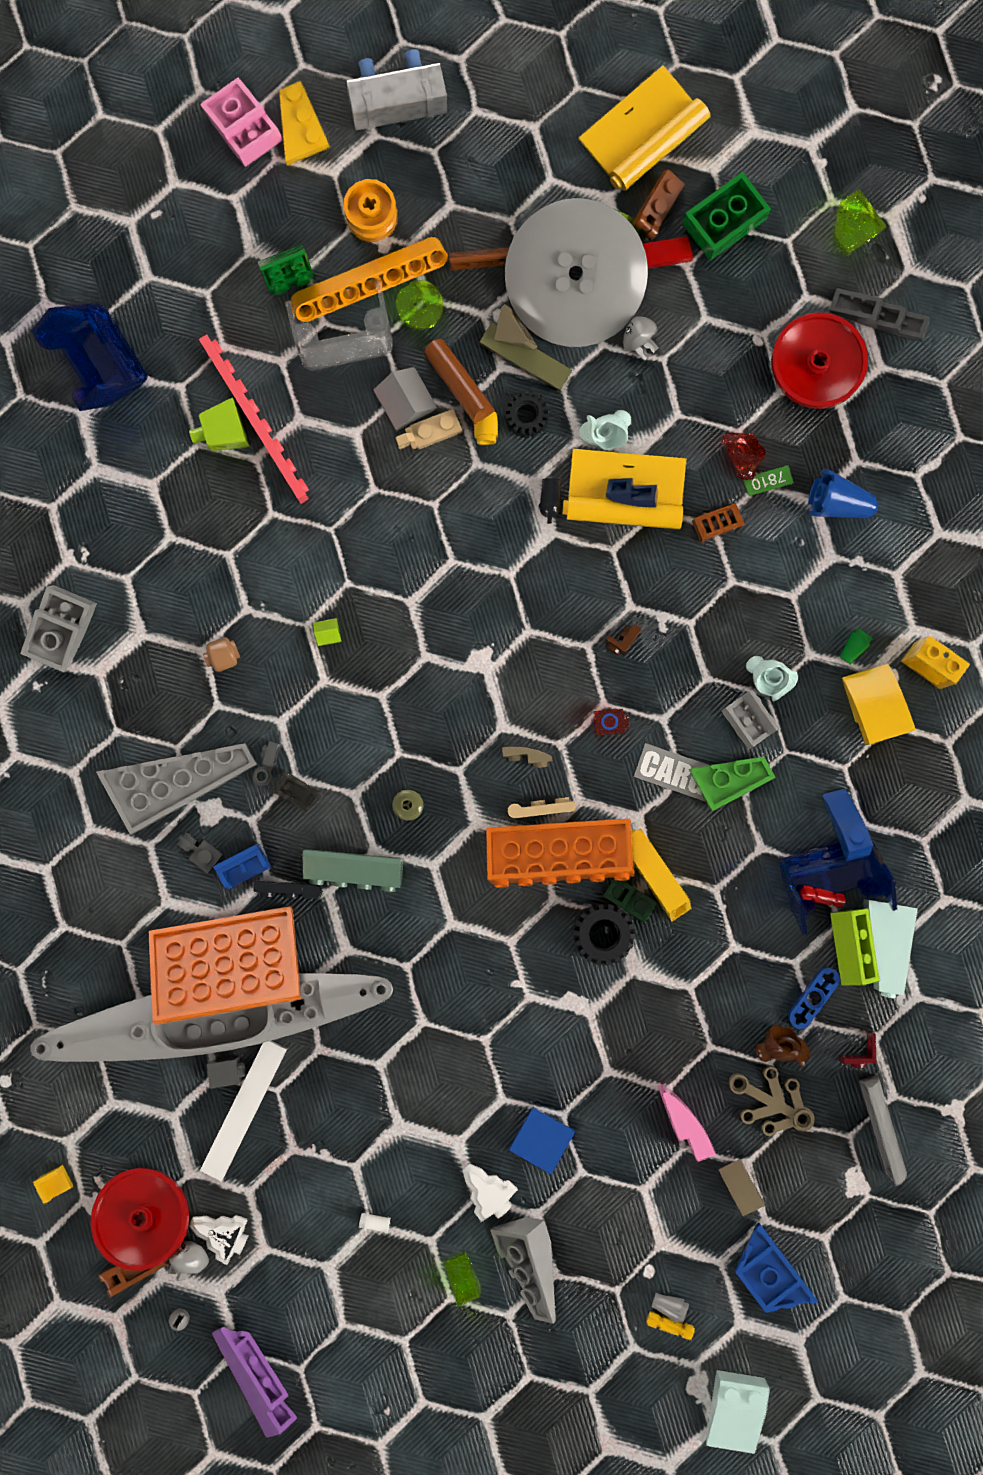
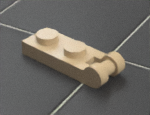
(540, 808)

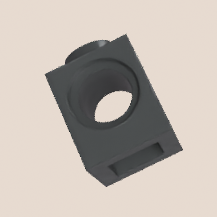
(225, 1072)

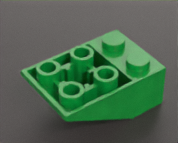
(286, 270)

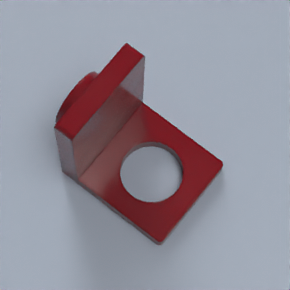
(859, 1061)

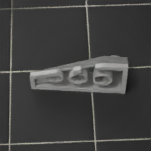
(529, 1254)

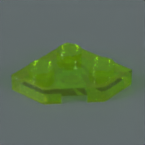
(856, 223)

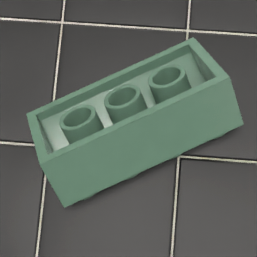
(352, 868)

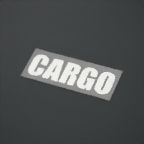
(668, 770)

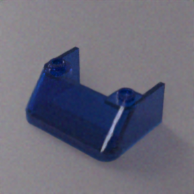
(830, 871)

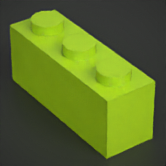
(855, 947)

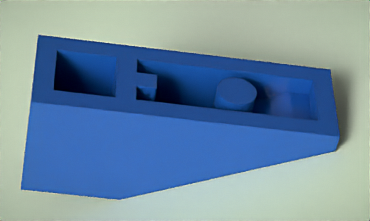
(848, 825)

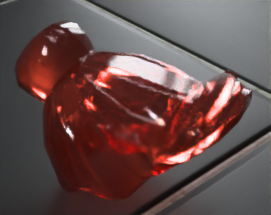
(744, 453)

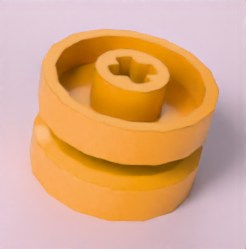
(370, 210)

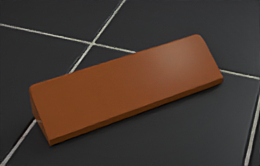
(478, 259)

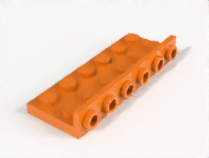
(560, 852)

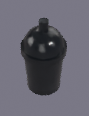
(550, 498)

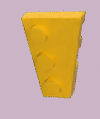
(300, 125)

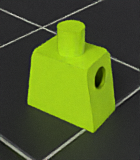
(221, 427)

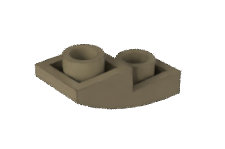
(535, 757)
(741, 1187)

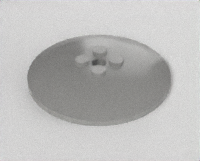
(583, 236)

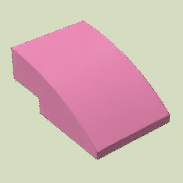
(241, 122)
(686, 1125)

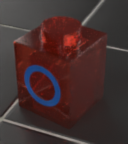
(610, 722)

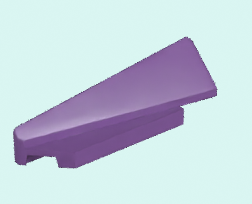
(256, 1380)

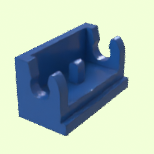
(242, 866)

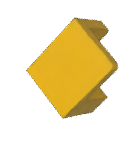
(52, 1184)

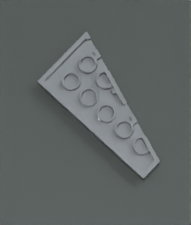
(159, 787)

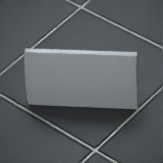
(883, 1129)

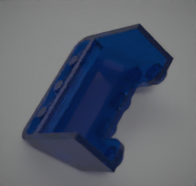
(95, 352)

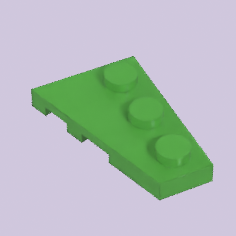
(730, 780)

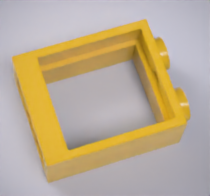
(928, 660)

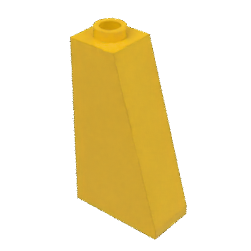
(658, 877)

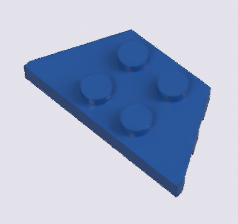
(770, 1274)

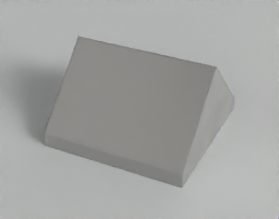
(404, 397)

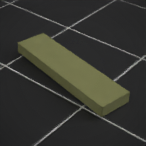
(531, 361)

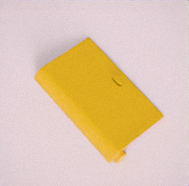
(635, 140)
(590, 480)

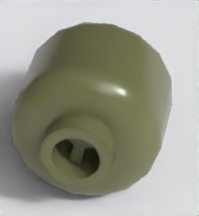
(413, 812)

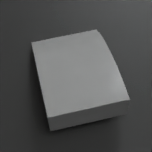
(58, 628)

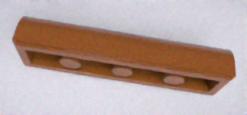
(458, 380)

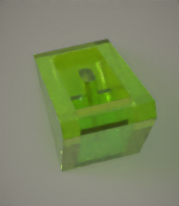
(462, 1279)

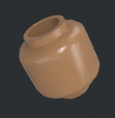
(221, 654)

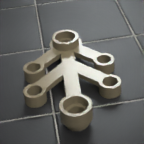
(774, 1104)

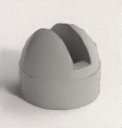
(184, 1322)

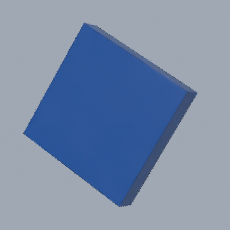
(542, 1140)

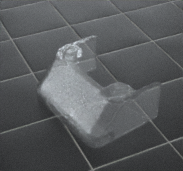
(344, 349)

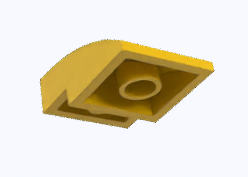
(878, 704)

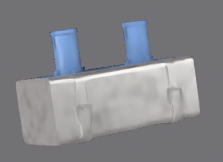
(396, 94)

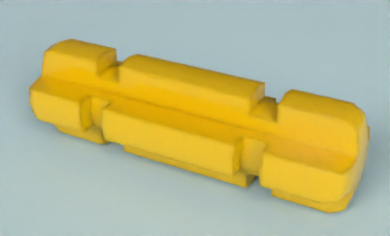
(668, 1325)

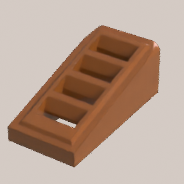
(701, 531)

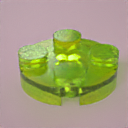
(412, 294)

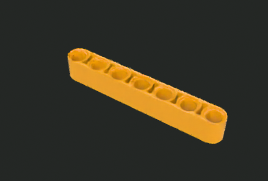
(357, 277)

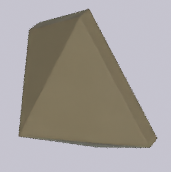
(512, 330)

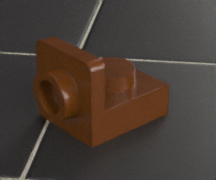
(627, 636)

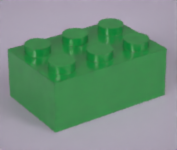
(726, 216)

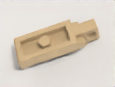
(430, 431)

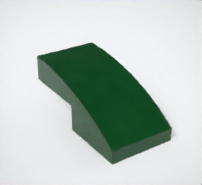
(630, 900)

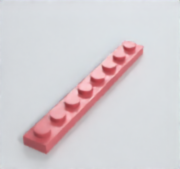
(250, 410)

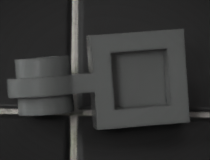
(269, 755)
(204, 856)

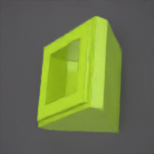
(327, 632)

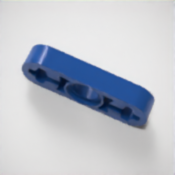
(830, 987)

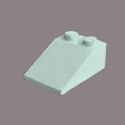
(737, 1411)

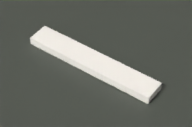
(243, 1110)

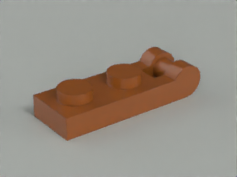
(658, 203)
(126, 1277)

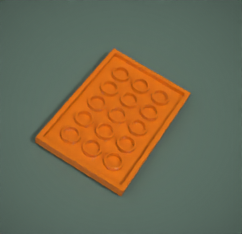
(223, 965)

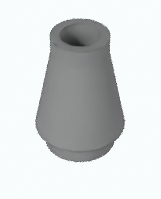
(670, 1306)

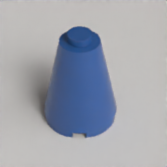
(840, 498)

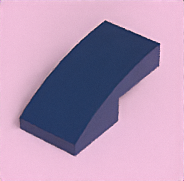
(624, 492)

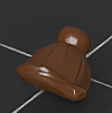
(783, 1045)

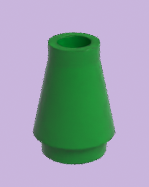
(855, 646)

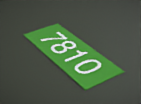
(769, 480)

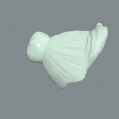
(606, 431)
(771, 677)

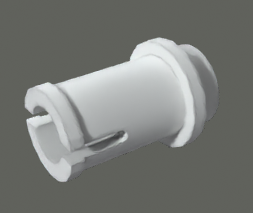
(374, 1222)

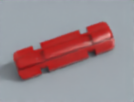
(822, 896)

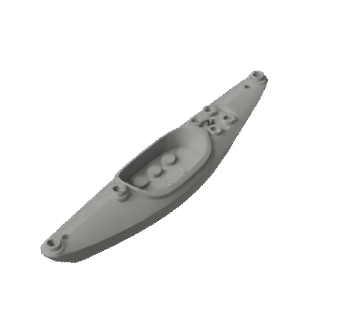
(130, 1034)

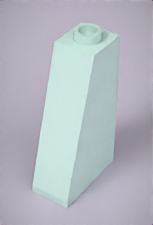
(892, 943)

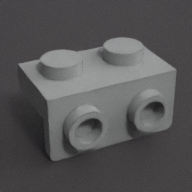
(750, 719)

